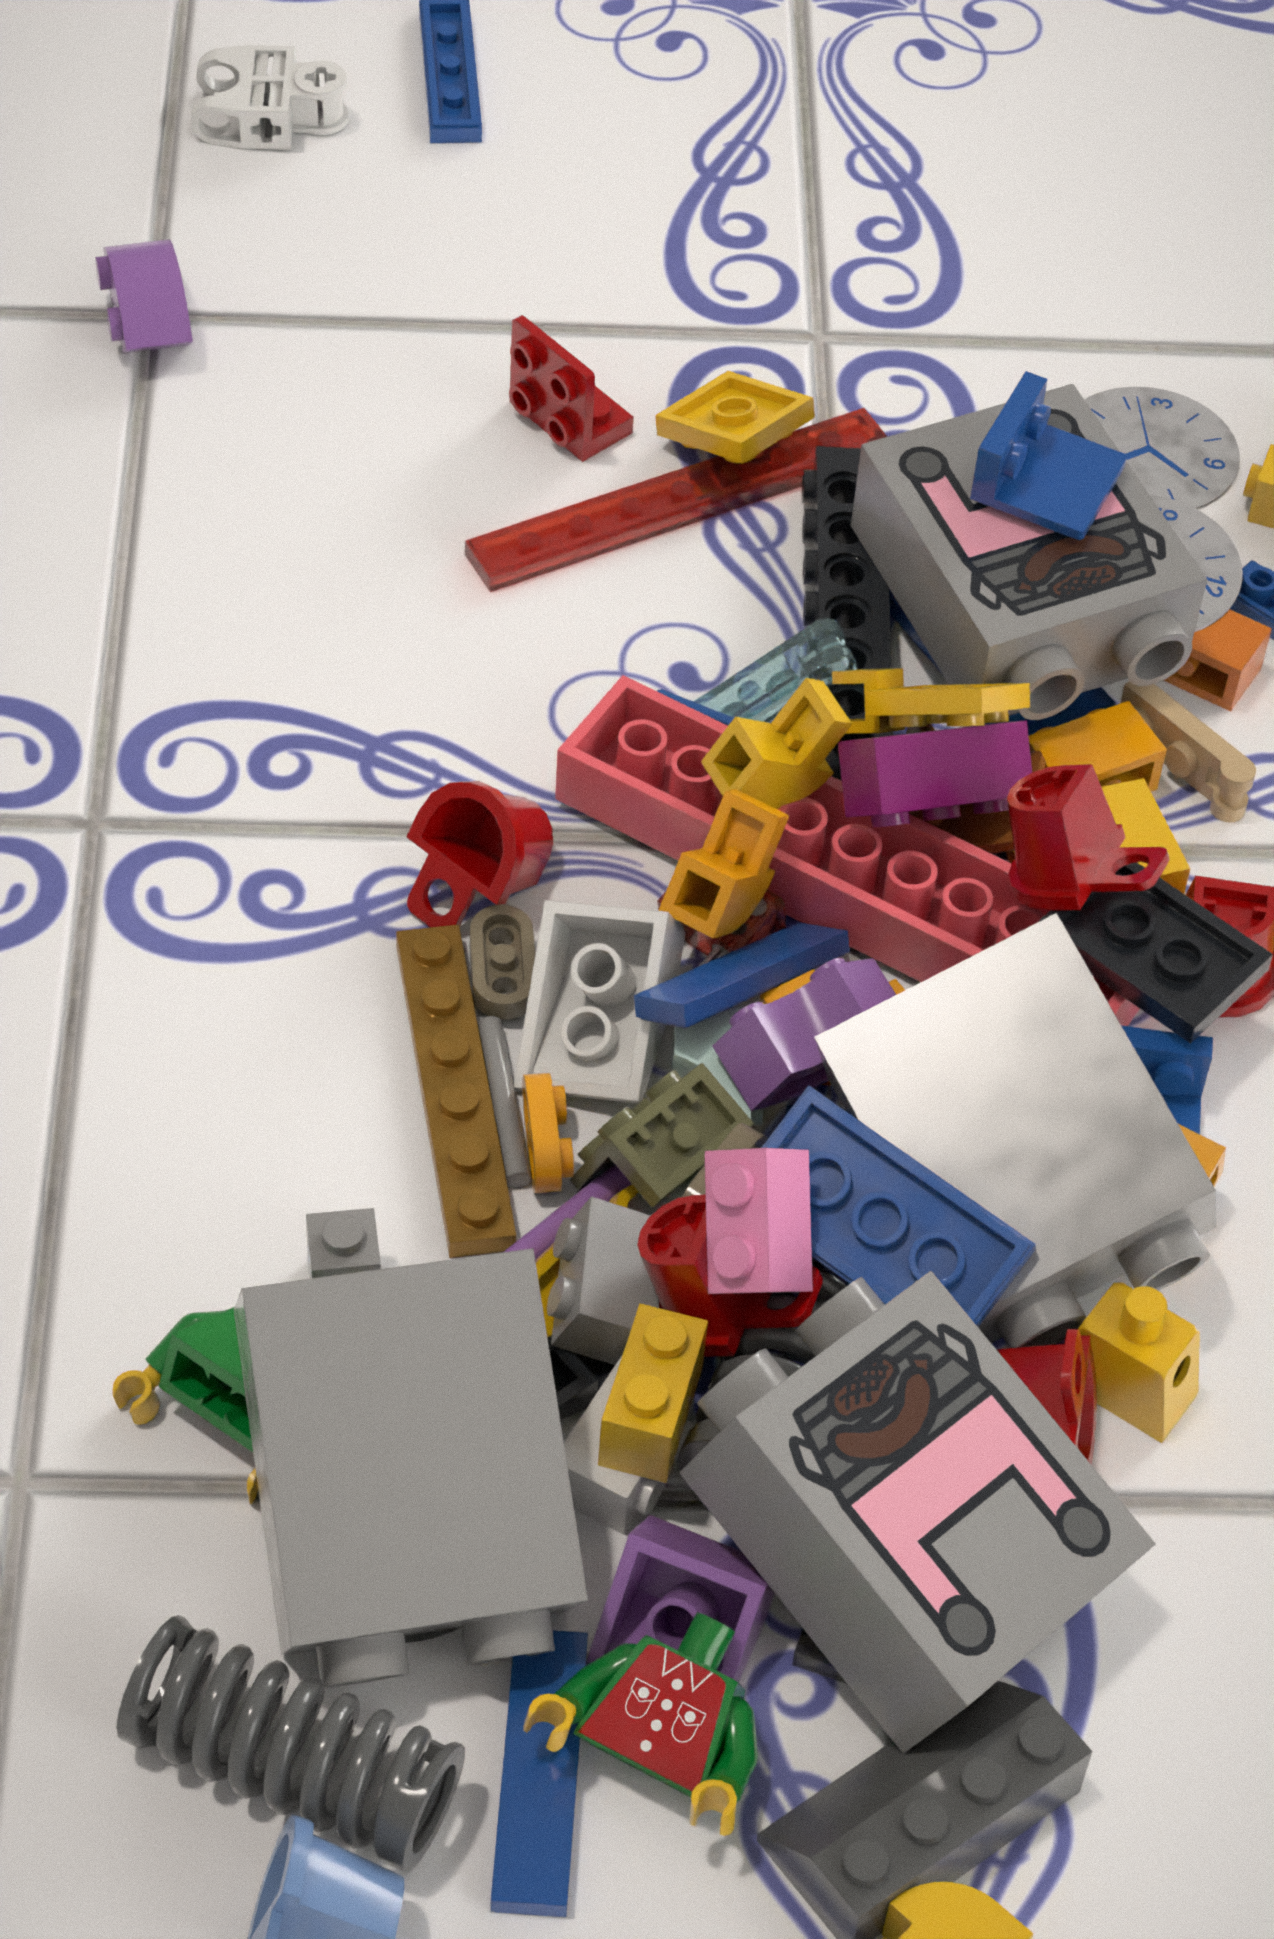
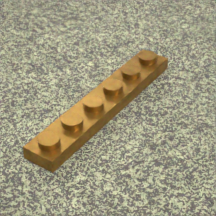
(455, 1092)

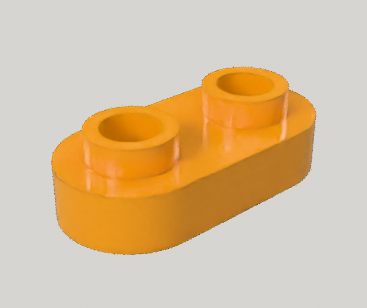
(547, 1153)

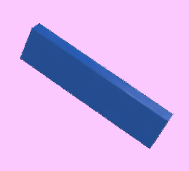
(450, 71)
(740, 975)
(537, 1790)

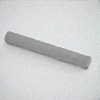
(504, 1102)

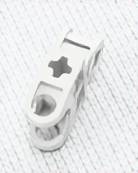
(251, 97)

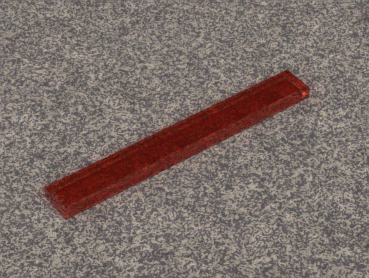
(657, 505)

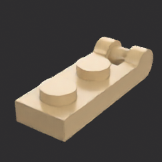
(1196, 751)

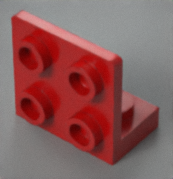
(562, 394)

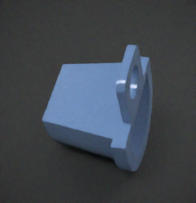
(324, 1891)

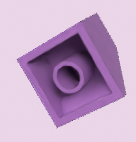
(670, 1577)

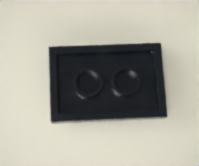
(1165, 953)

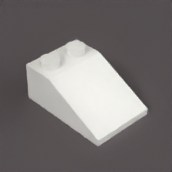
(583, 993)

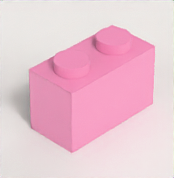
(758, 1221)

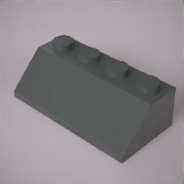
(927, 1810)

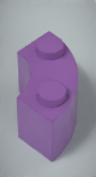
(145, 295)
(773, 1044)

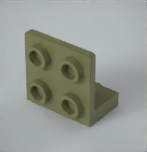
(664, 1134)

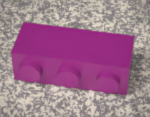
(933, 772)

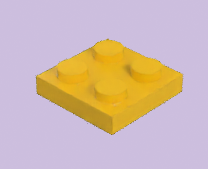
(735, 417)

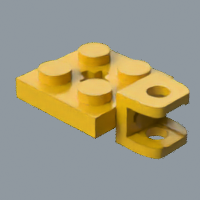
(894, 707)

